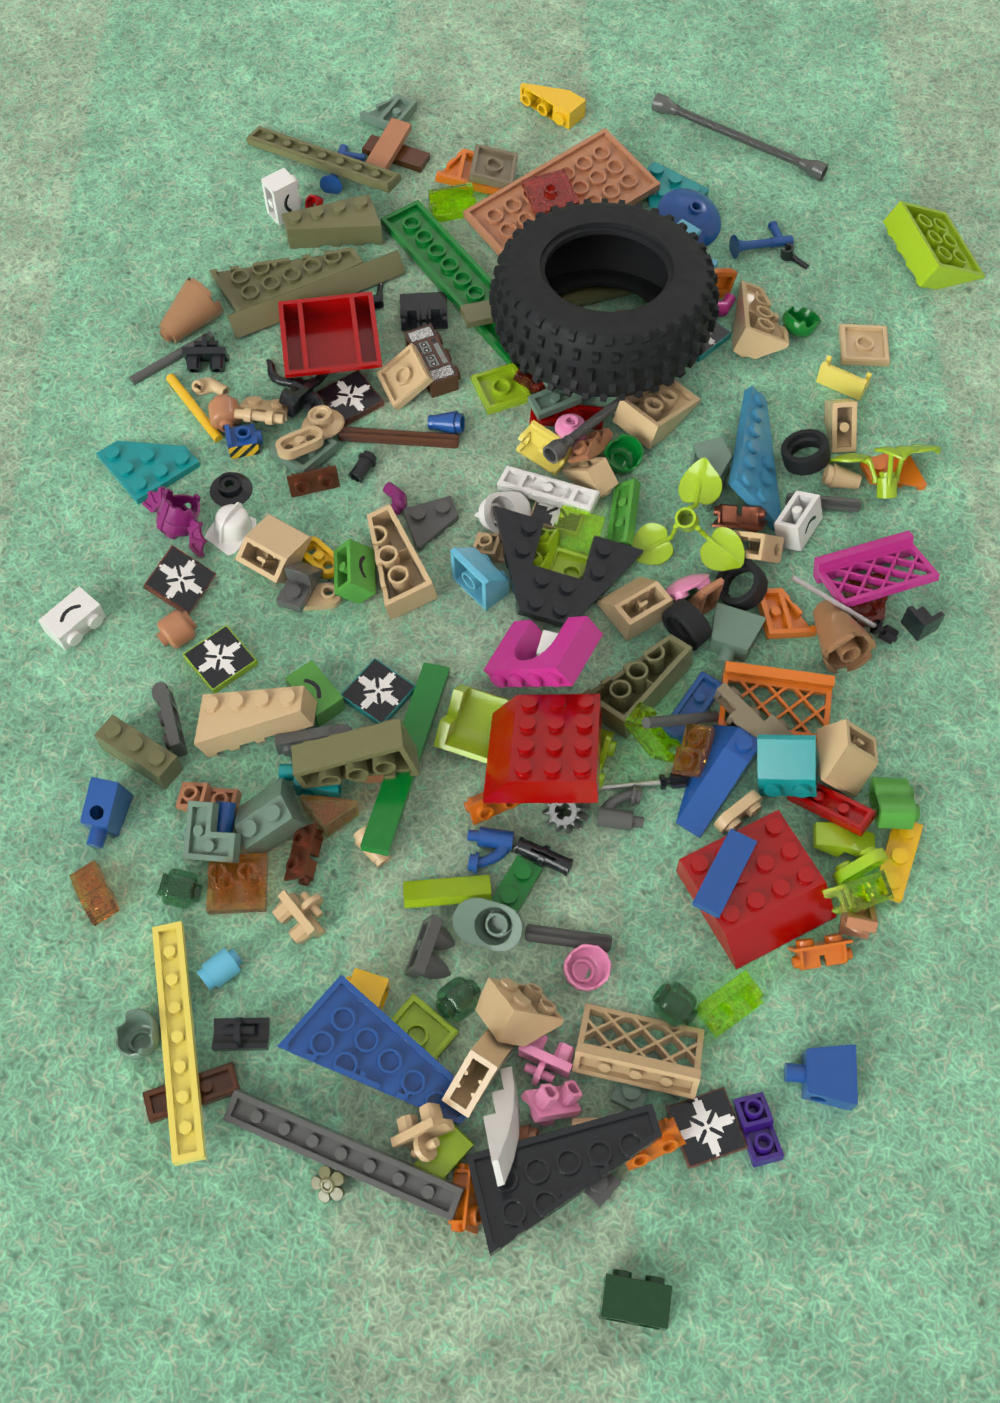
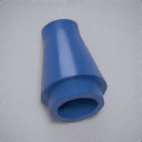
(448, 422)

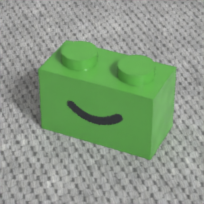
(354, 571)
(328, 698)

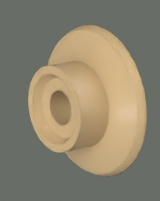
(325, 418)

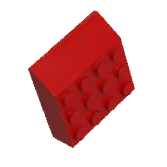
(329, 334)
(545, 750)
(774, 897)

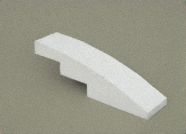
(503, 1126)

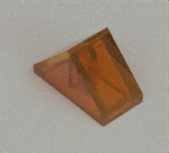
(330, 812)

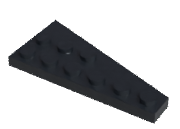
(555, 1170)

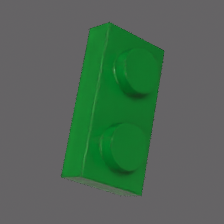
(517, 883)

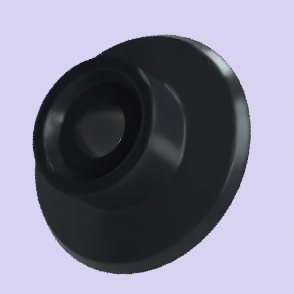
(239, 492)

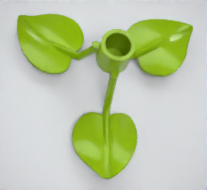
(888, 479)
(720, 552)

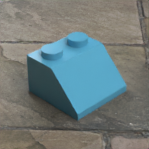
(478, 576)

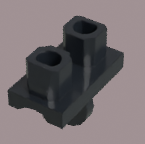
(205, 352)
(300, 396)
(241, 1034)

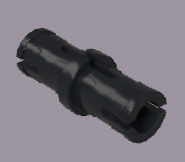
(560, 864)

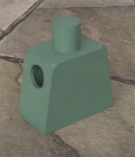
(733, 633)

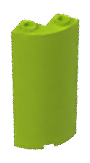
(468, 726)

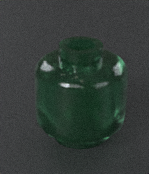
(179, 888)
(457, 999)
(675, 1004)

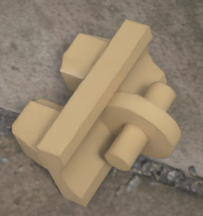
(292, 906)
(422, 1136)

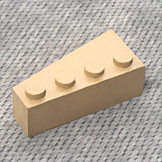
(398, 565)
(250, 716)

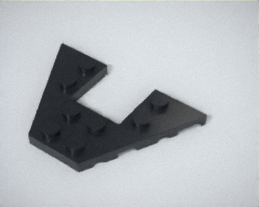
(550, 594)

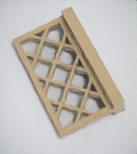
(635, 1067)

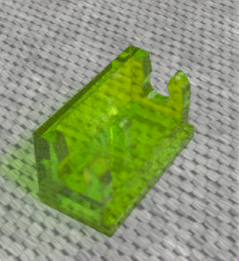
(450, 201)
(653, 740)
(860, 892)
(730, 1004)

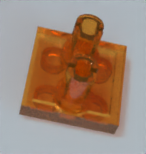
(238, 886)

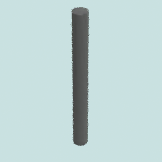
(163, 362)
(680, 719)

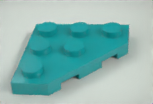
(669, 181)
(146, 465)

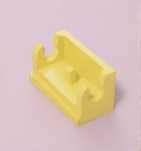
(842, 380)
(533, 441)

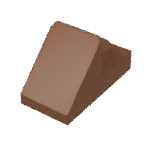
(859, 923)

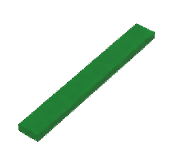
(395, 791)

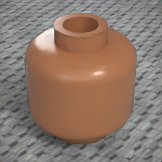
(222, 410)
(176, 629)

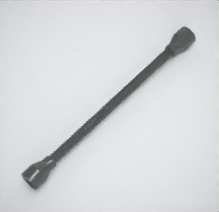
(814, 168)
(558, 448)

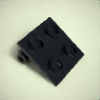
(423, 309)

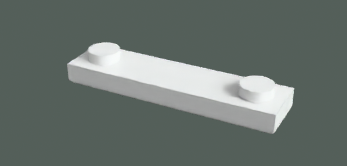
(548, 489)

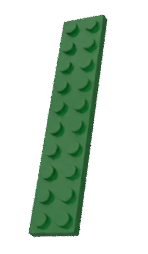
(442, 262)

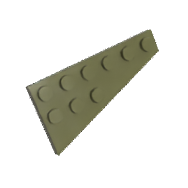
(274, 277)

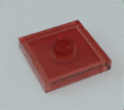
(549, 190)

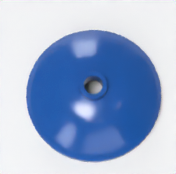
(694, 209)

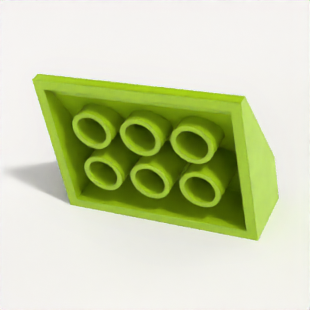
(931, 246)

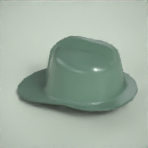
(487, 924)

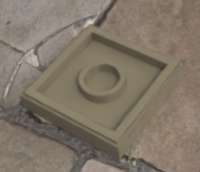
(493, 166)

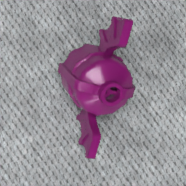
(175, 518)

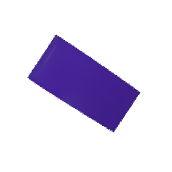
(758, 1129)

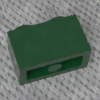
(636, 1300)

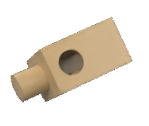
(762, 546)

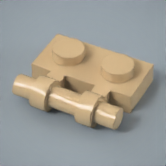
(266, 411)

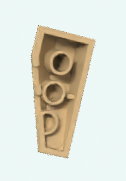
(755, 325)

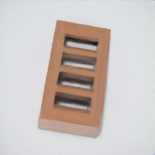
(707, 596)

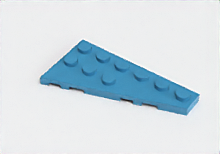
(753, 457)

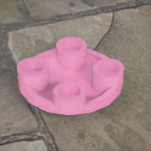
(680, 587)

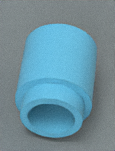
(220, 968)

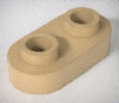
(299, 442)
(320, 601)
(732, 817)

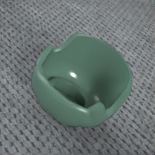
(138, 1023)

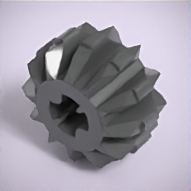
(567, 821)

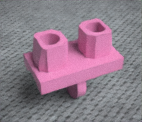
(558, 1063)
(553, 1102)

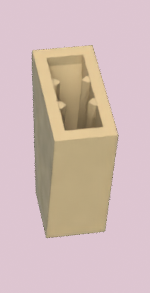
(477, 1073)

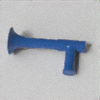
(331, 183)
(778, 240)

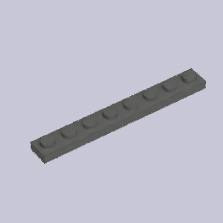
(345, 1154)

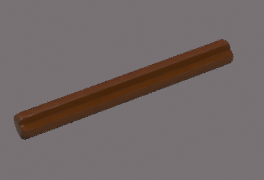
(399, 437)

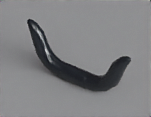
(286, 382)

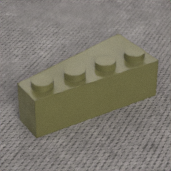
(642, 681)
(355, 755)

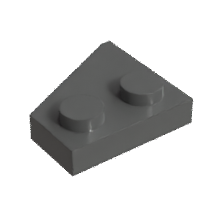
(430, 520)

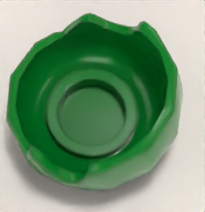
(801, 323)
(622, 449)

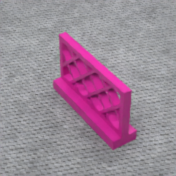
(869, 557)

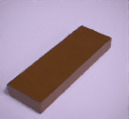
(406, 157)
(214, 1086)

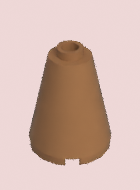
(189, 311)
(841, 638)

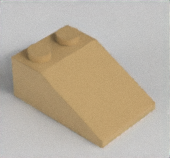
(655, 414)

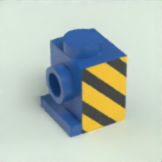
(243, 440)

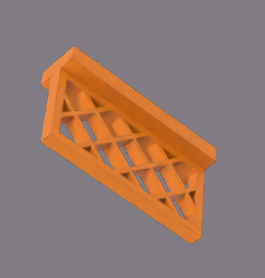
(784, 680)

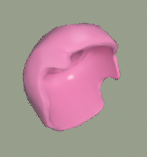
(578, 963)

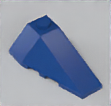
(727, 763)

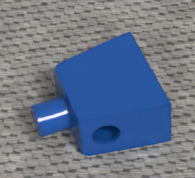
(104, 810)
(827, 1075)

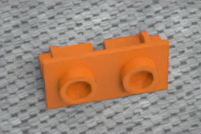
(484, 811)
(809, 952)
(669, 1142)
(468, 1213)

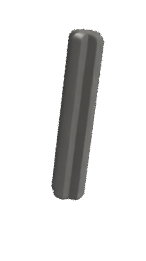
(836, 503)
(566, 937)

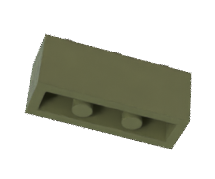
(139, 752)

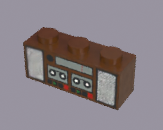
(436, 359)

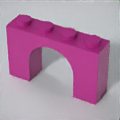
(557, 666)

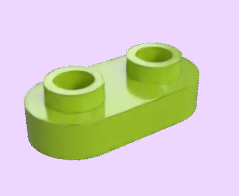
(869, 860)

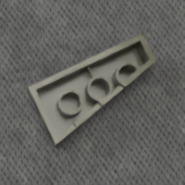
(334, 224)

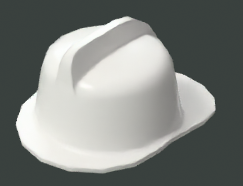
(509, 500)
(230, 528)

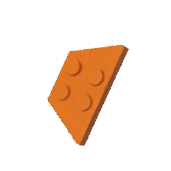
(458, 172)

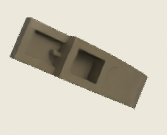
(748, 716)

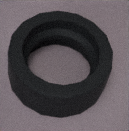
(805, 439)
(753, 596)
(687, 623)

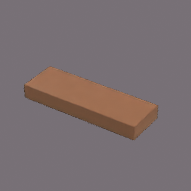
(389, 143)

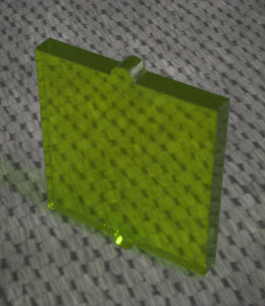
(578, 529)

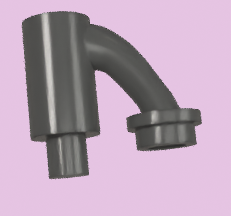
(618, 818)

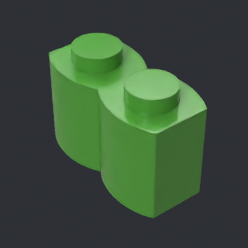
(893, 803)

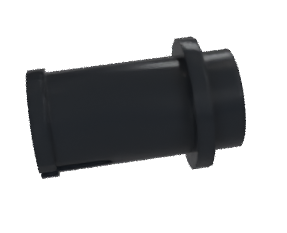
(363, 465)

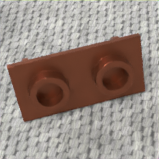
(313, 481)
(749, 520)
(299, 866)

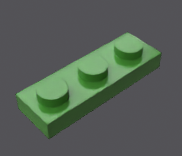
(624, 512)

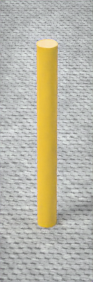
(193, 407)

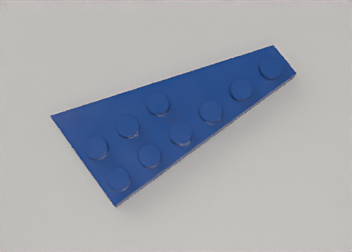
(364, 1044)

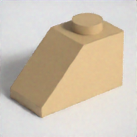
(841, 424)
(592, 474)

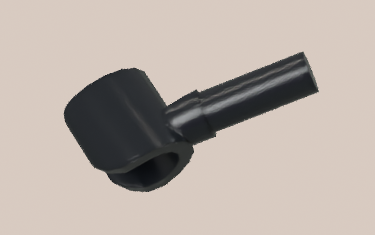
(788, 255)
(378, 298)

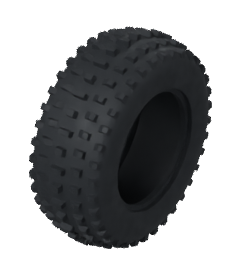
(594, 349)

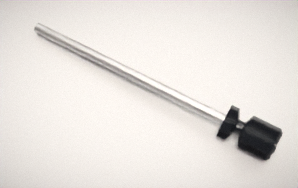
(886, 633)
(674, 781)

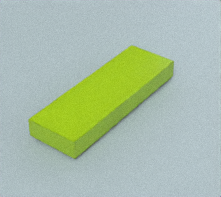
(445, 891)

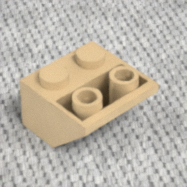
(272, 548)
(636, 606)
(846, 756)
(516, 1011)

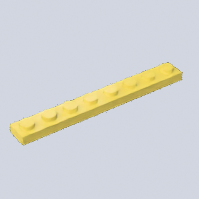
(178, 1045)

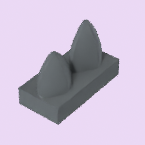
(422, 959)

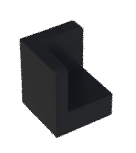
(920, 622)

